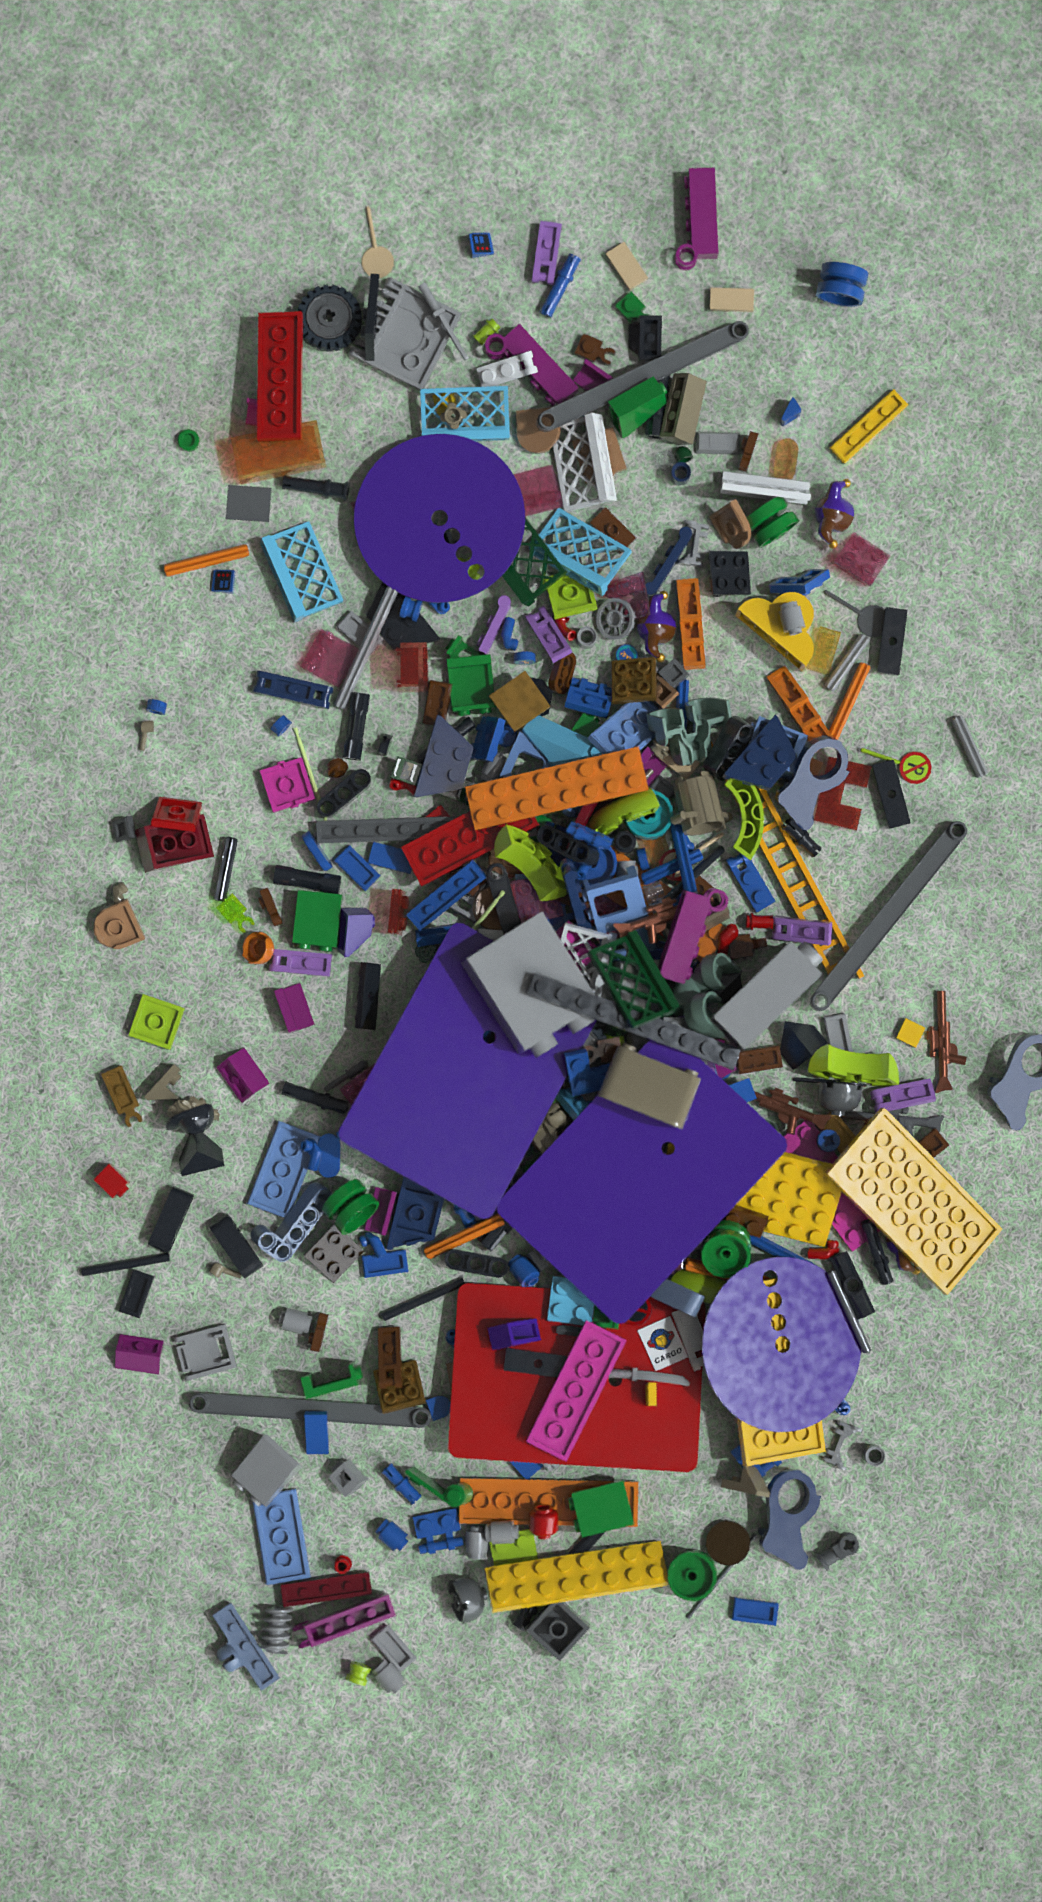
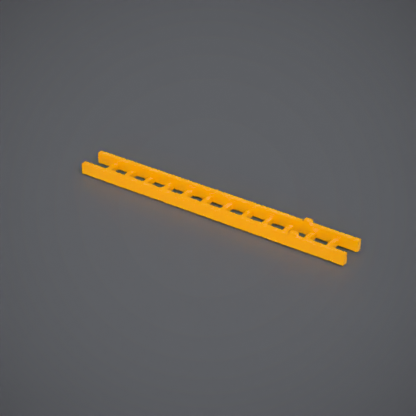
(809, 881)

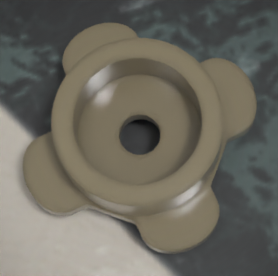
(459, 415)
(660, 751)

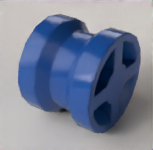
(410, 608)
(832, 1144)

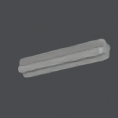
(847, 662)
(969, 746)

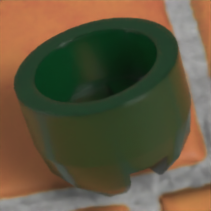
(683, 454)

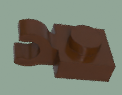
(743, 946)

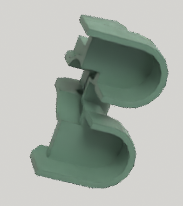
(691, 746)
(694, 999)

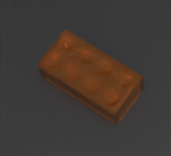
(274, 459)

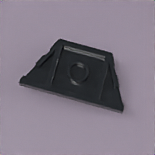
(399, 629)

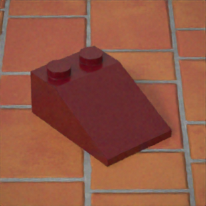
(172, 847)

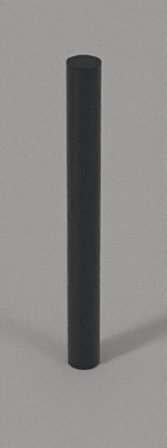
(698, 870)
(125, 1264)
(423, 1299)

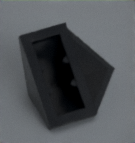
(800, 1043)
(200, 1155)

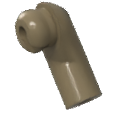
(118, 891)

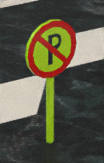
(913, 767)

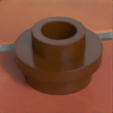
(337, 768)

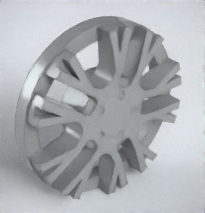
(615, 618)

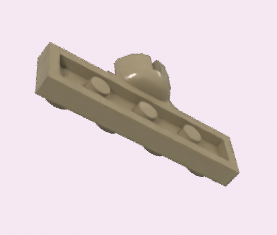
(552, 1123)

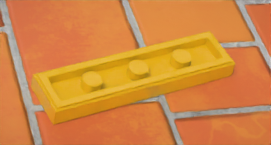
(868, 426)

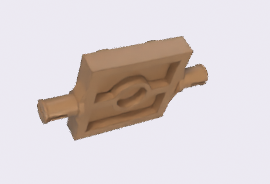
(615, 454)

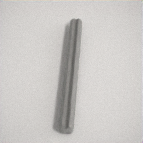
(366, 648)

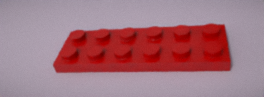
(280, 376)
(454, 846)

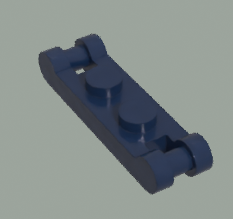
(673, 554)
(292, 689)
(573, 888)

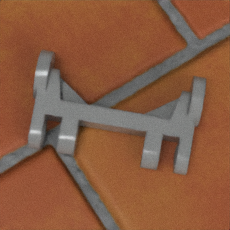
(691, 558)
(847, 1431)

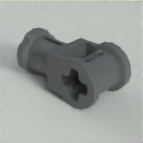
(838, 1551)

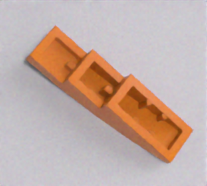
(690, 624)
(797, 704)

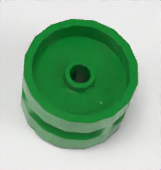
(770, 522)
(350, 1206)
(726, 1249)
(696, 1562)

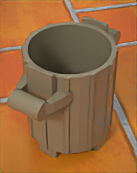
(699, 805)

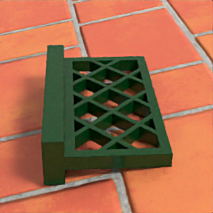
(515, 579)
(649, 975)

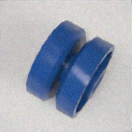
(842, 284)
(604, 869)

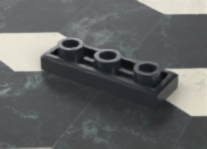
(893, 627)
(888, 780)
(367, 996)
(523, 1362)

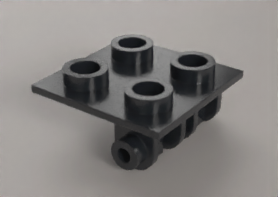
(729, 573)

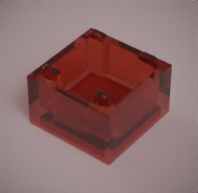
(413, 667)

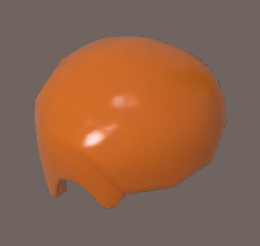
(258, 948)

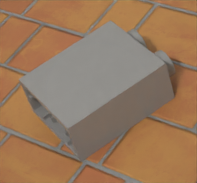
(503, 976)
(768, 994)

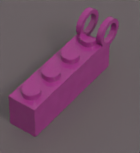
(703, 217)
(549, 378)
(685, 933)
(346, 1620)

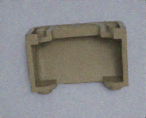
(649, 1086)

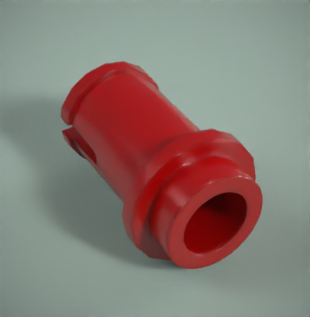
(759, 921)
(346, 1560)

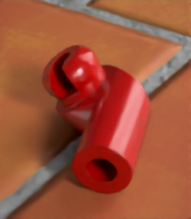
(566, 631)
(399, 785)
(726, 938)
(824, 1253)

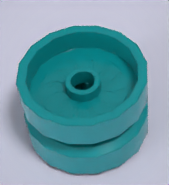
(656, 825)

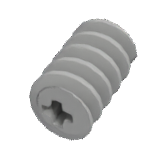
(277, 1629)

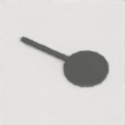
(869, 619)

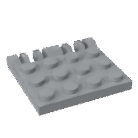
(407, 336)

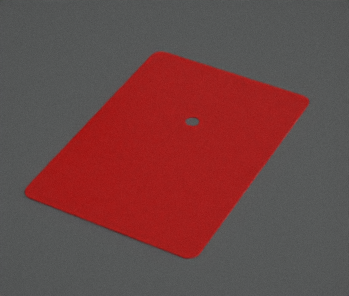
(498, 1407)

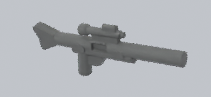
(906, 1121)

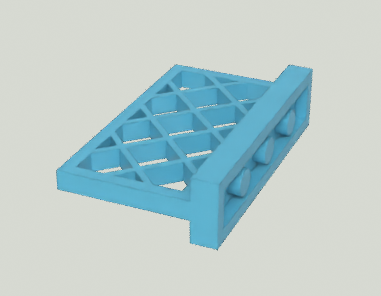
(480, 433)
(575, 570)
(283, 576)

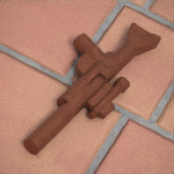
(653, 923)
(941, 1040)
(787, 1113)

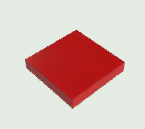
(176, 814)

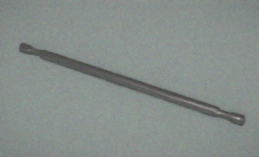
(726, 1570)

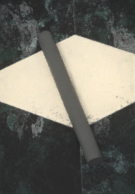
(849, 1311)

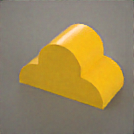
(765, 621)

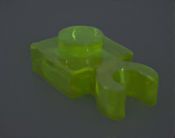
(233, 910)

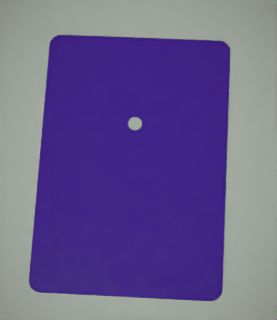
(445, 1099)
(623, 1211)

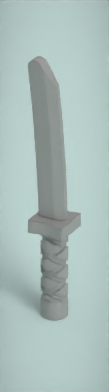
(437, 312)
(635, 1374)

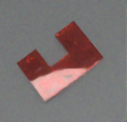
(829, 806)

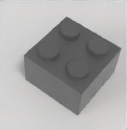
(558, 1628)

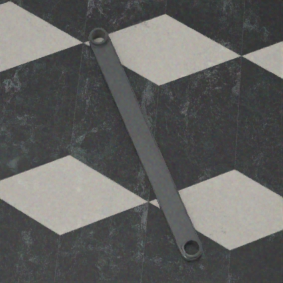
(659, 368)
(888, 916)
(295, 1409)

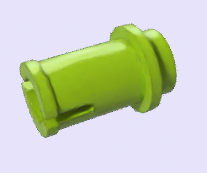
(488, 329)

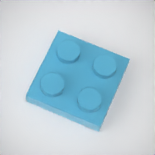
(568, 1303)

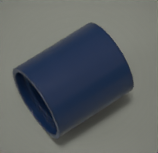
(680, 465)

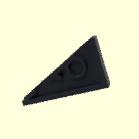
(370, 316)

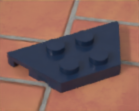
(764, 758)
(444, 761)
(415, 1215)

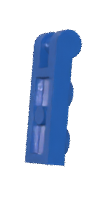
(751, 882)

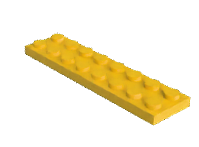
(576, 1576)

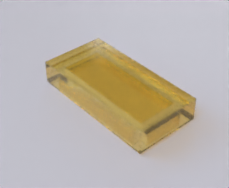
(824, 650)

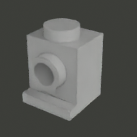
(342, 1482)

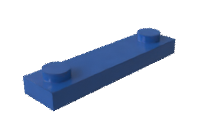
(446, 895)

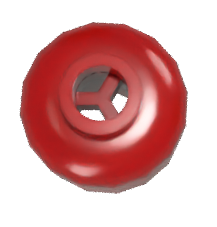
(543, 1521)

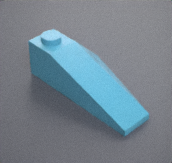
(557, 742)

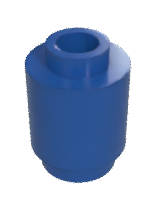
(523, 1271)
(392, 1535)

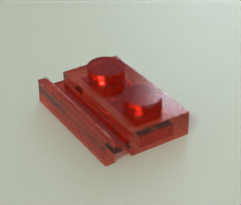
(398, 904)

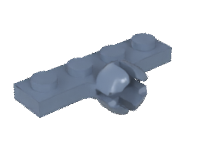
(243, 1648)

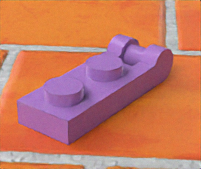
(547, 251)
(494, 625)
(548, 634)
(802, 930)
(301, 962)
(904, 1095)

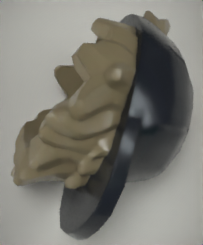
(191, 1115)

